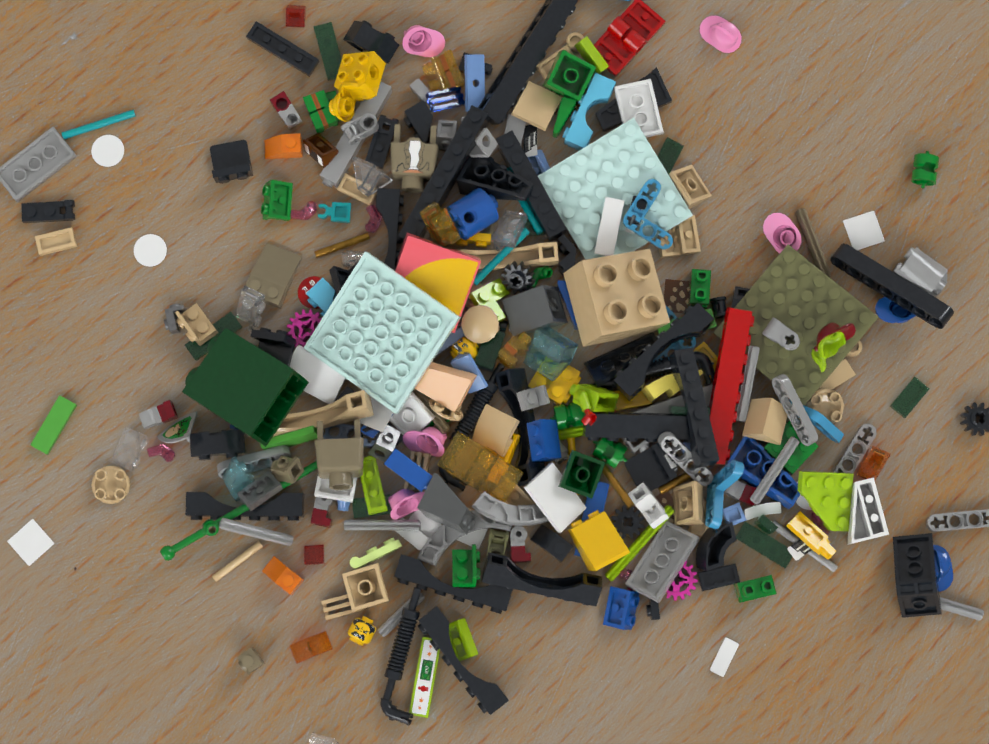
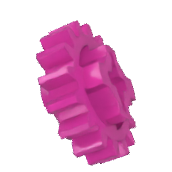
(312, 322)
(688, 580)

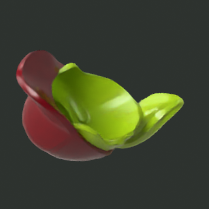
(829, 341)

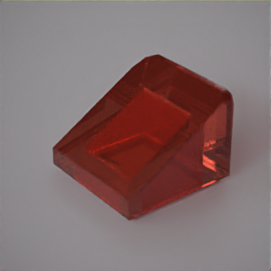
(295, 16)
(314, 555)

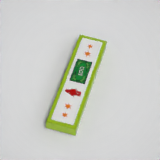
(424, 679)

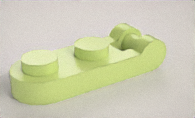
(374, 553)

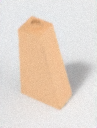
(446, 385)

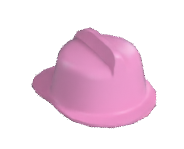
(720, 34)
(423, 41)
(781, 232)
(426, 441)
(404, 503)

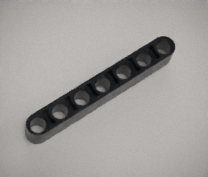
(892, 286)

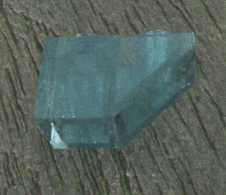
(237, 477)

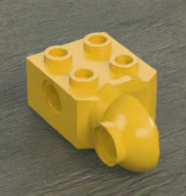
(356, 81)

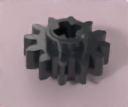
(511, 276)
(970, 418)
(635, 522)

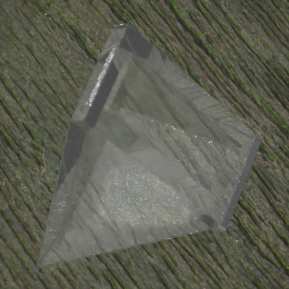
(369, 176)

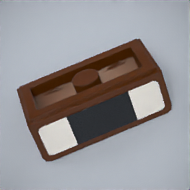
(320, 149)

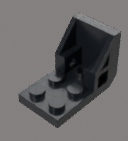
(916, 575)

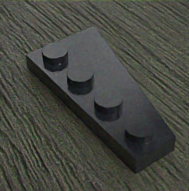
(609, 115)
(607, 365)

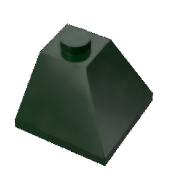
(581, 474)

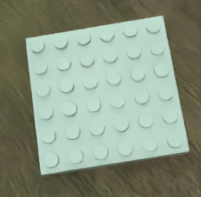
(615, 169)
(381, 332)

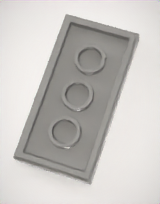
(35, 164)
(662, 561)

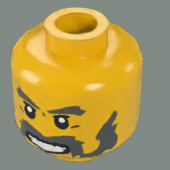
(464, 346)

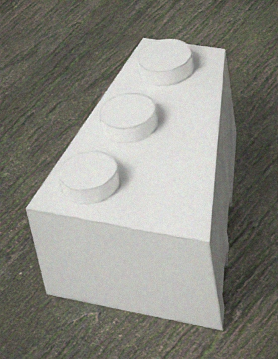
(866, 513)

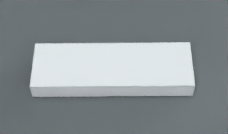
(609, 226)

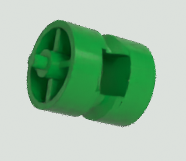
(925, 169)
(567, 415)
(610, 451)

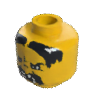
(361, 630)

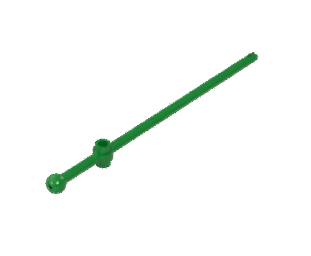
(168, 552)

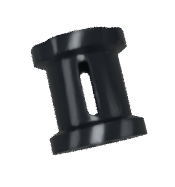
(715, 304)

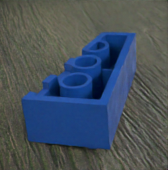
(757, 464)

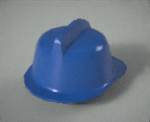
(892, 312)
(943, 567)

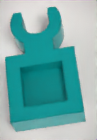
(339, 212)

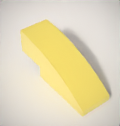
(665, 384)

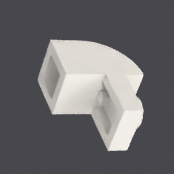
(648, 505)

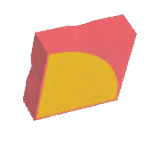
(438, 271)

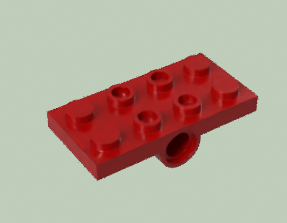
(628, 35)

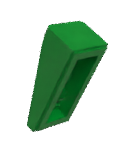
(565, 110)

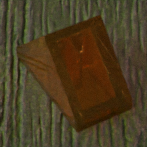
(873, 463)
(311, 647)

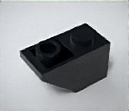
(420, 119)

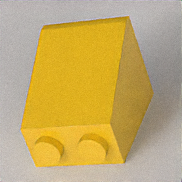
(597, 540)

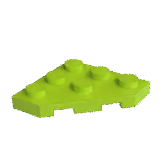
(828, 496)

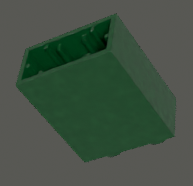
(244, 386)

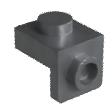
(171, 323)

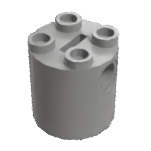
(922, 271)

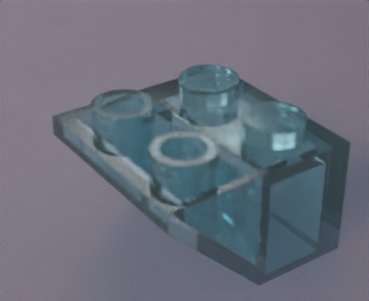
(550, 352)

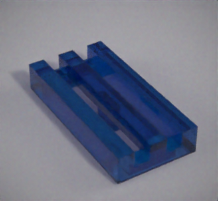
(458, 95)

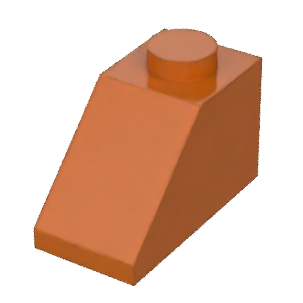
(284, 146)
(282, 575)

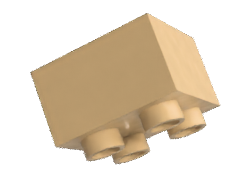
(616, 297)

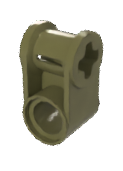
(497, 544)

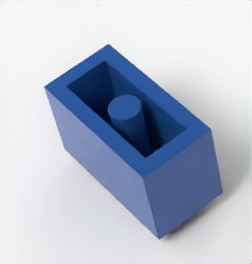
(544, 440)

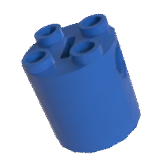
(477, 210)

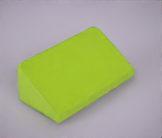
(591, 54)
(462, 640)

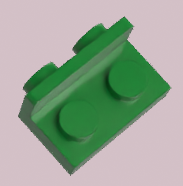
(277, 200)
(464, 567)

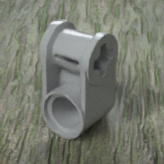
(359, 128)
(779, 333)

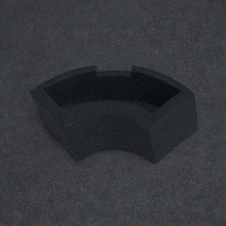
(366, 38)
(217, 444)
(714, 545)

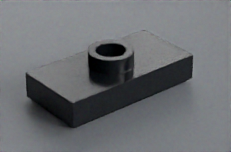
(718, 577)

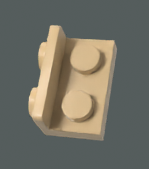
(197, 324)

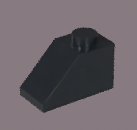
(551, 543)

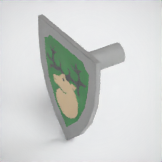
(178, 430)

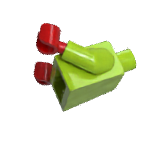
(593, 399)

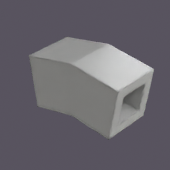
(419, 89)

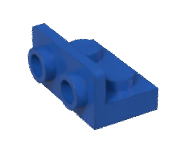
(621, 608)

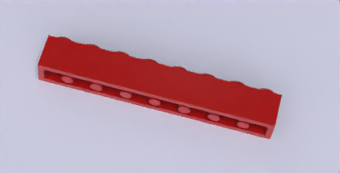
(728, 377)

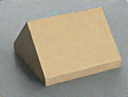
(690, 186)
(765, 420)
(688, 504)
(365, 587)

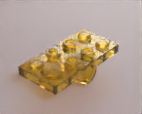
(480, 467)

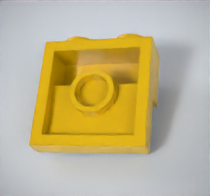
(559, 388)

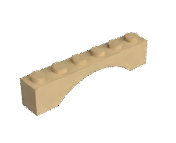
(534, 255)
(346, 409)

